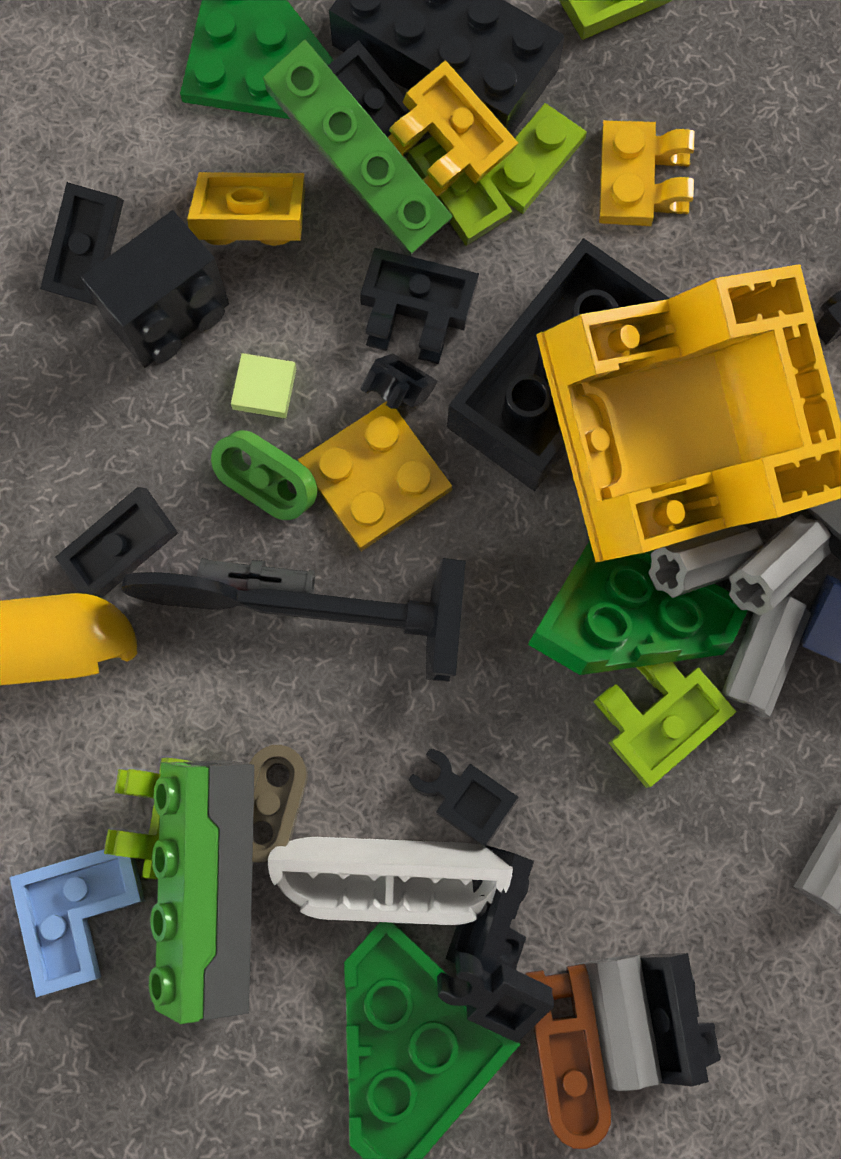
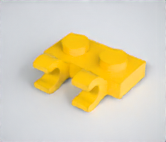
(458, 122)
(628, 172)

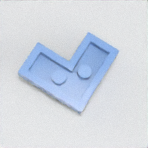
(55, 912)

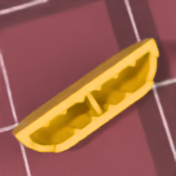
(60, 637)

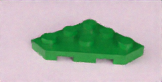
(236, 48)
(617, 619)
(407, 1050)

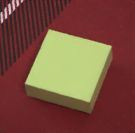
(263, 385)

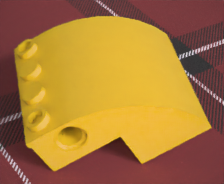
(695, 411)

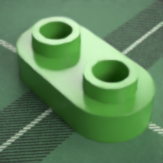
(267, 476)

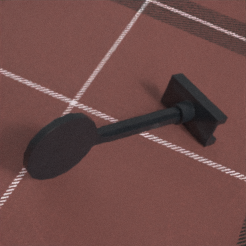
(434, 619)

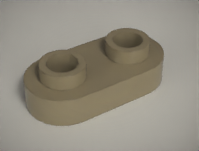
(277, 804)

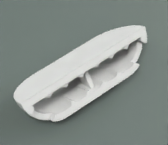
(388, 879)

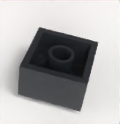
(158, 290)

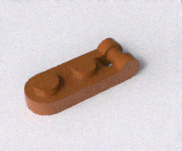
(573, 1063)

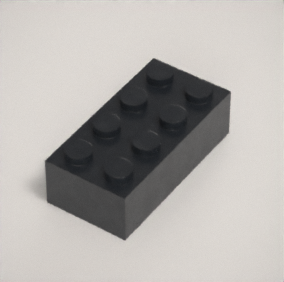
(487, 42)
(508, 400)

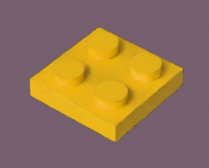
(247, 207)
(375, 475)

